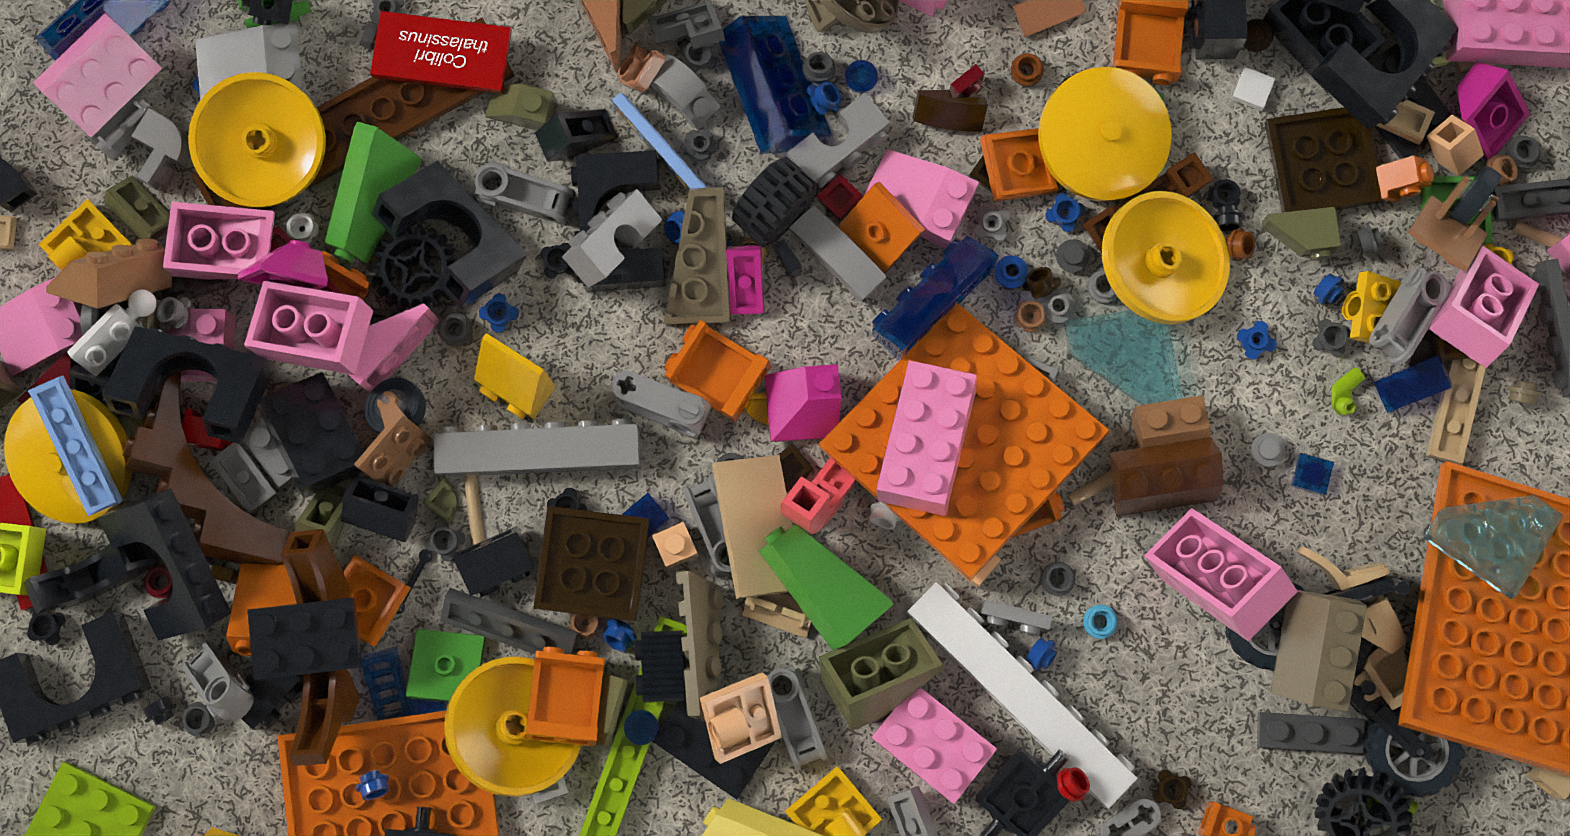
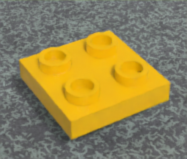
(82, 233)
(1368, 303)
(834, 808)

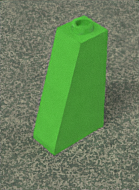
(370, 168)
(824, 586)

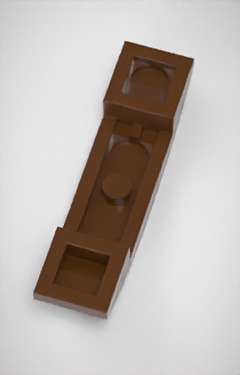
(1183, 178)

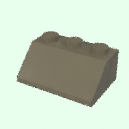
(1319, 649)

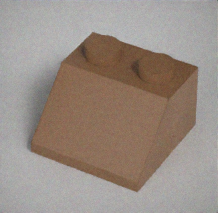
(1170, 421)

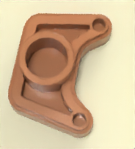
(639, 68)

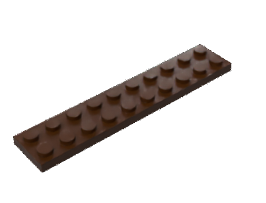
(382, 103)

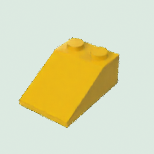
(511, 378)

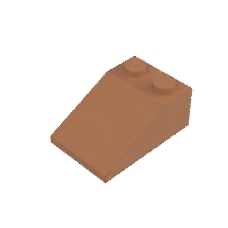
(608, 25)

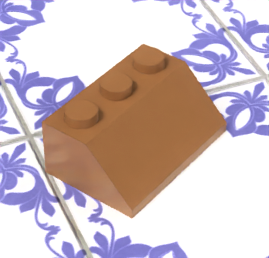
(113, 275)

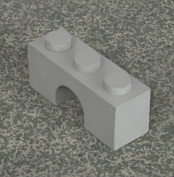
(865, 128)
(594, 252)

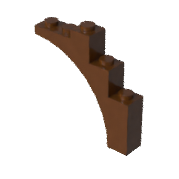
(219, 525)
(329, 695)

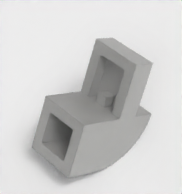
(684, 90)
(167, 146)

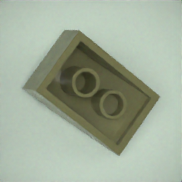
(878, 672)

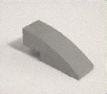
(837, 253)

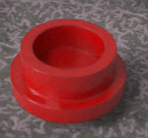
(1073, 784)

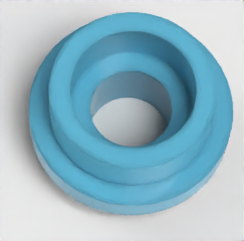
(1111, 621)

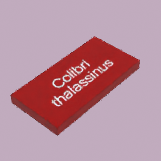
(441, 52)

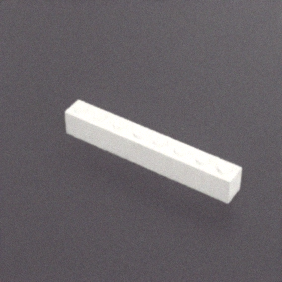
(1019, 693)

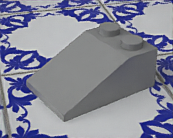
(254, 49)

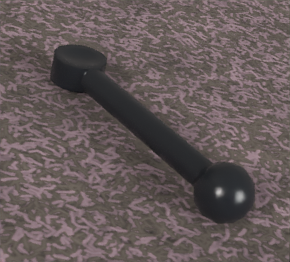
(425, 556)

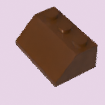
(1166, 476)

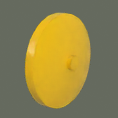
(1105, 134)
(257, 140)
(1165, 257)
(39, 469)
(488, 731)

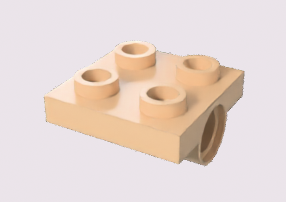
(741, 717)

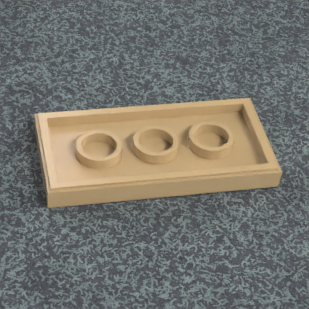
(750, 510)

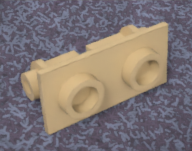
(778, 611)

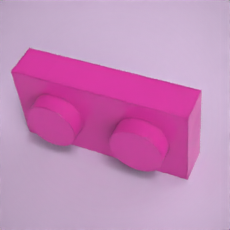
(745, 279)

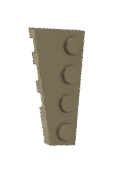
(700, 270)
(702, 643)

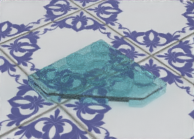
(1127, 353)
(1496, 538)

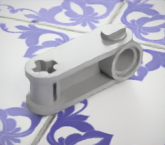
(523, 193)
(1410, 314)
(661, 403)
(707, 514)
(219, 684)
(796, 720)

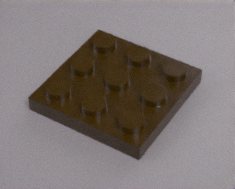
(1323, 161)
(591, 563)

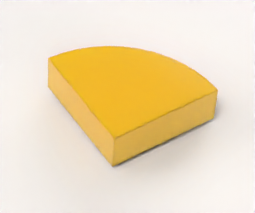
(758, 408)

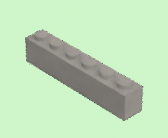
(537, 449)

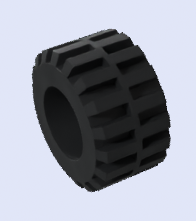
(774, 201)

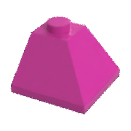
(1491, 106)
(289, 265)
(803, 402)

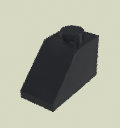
(574, 134)

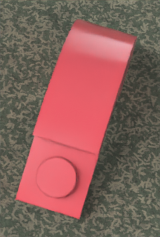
(816, 502)

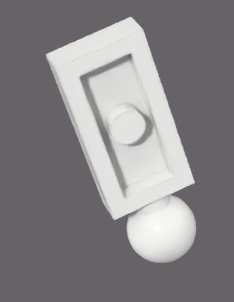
(111, 332)

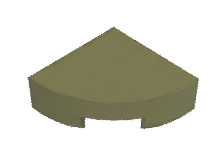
(443, 500)

